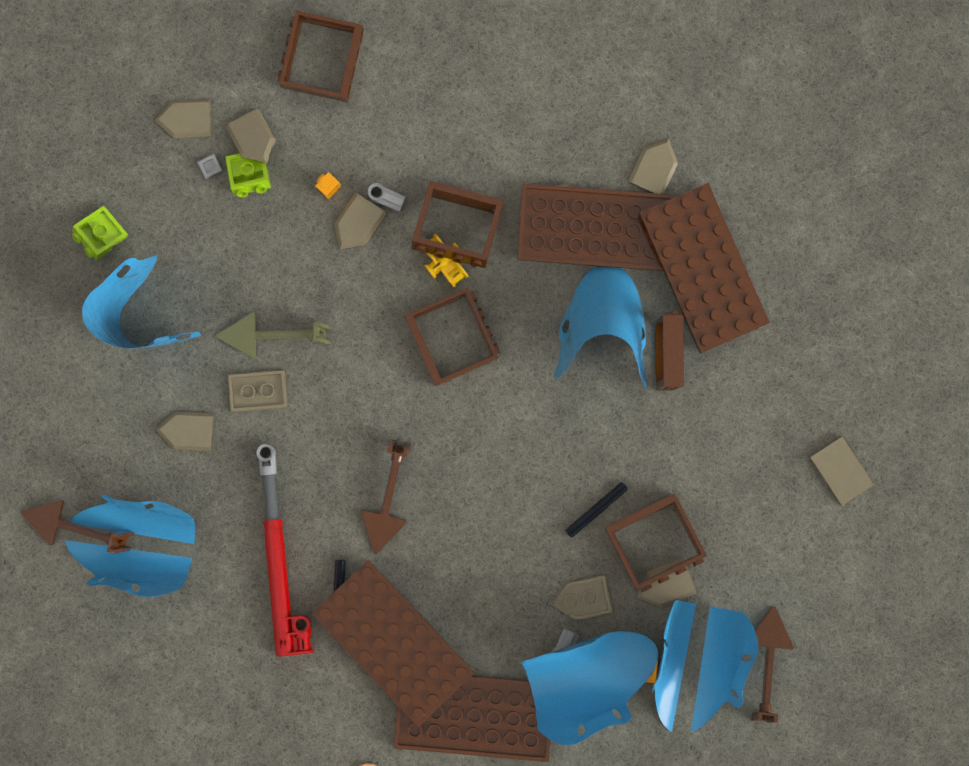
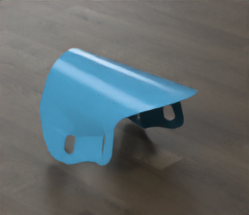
(104, 305)
(603, 305)
(152, 572)
(726, 641)
(587, 682)

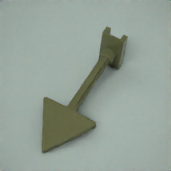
(243, 334)

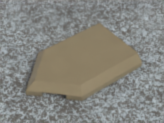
(186, 118)
(252, 136)
(654, 167)
(357, 222)
(188, 431)
(666, 593)
(584, 598)

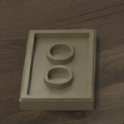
(257, 391)
(841, 471)

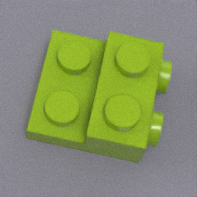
(247, 175)
(98, 233)

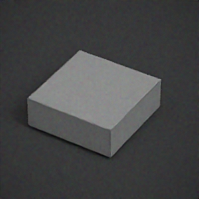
(210, 166)

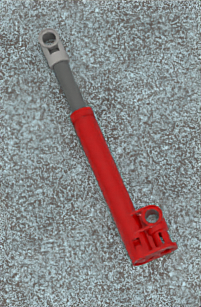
(287, 635)

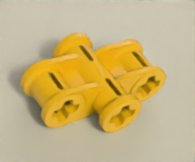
(447, 266)

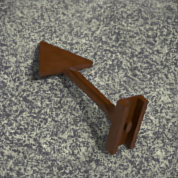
(47, 520)
(380, 525)
(771, 635)

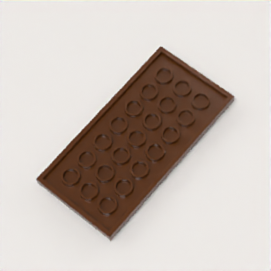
(586, 227)
(703, 268)
(393, 643)
(480, 720)

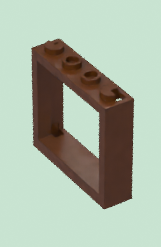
(292, 40)
(464, 198)
(478, 315)
(669, 351)
(679, 568)

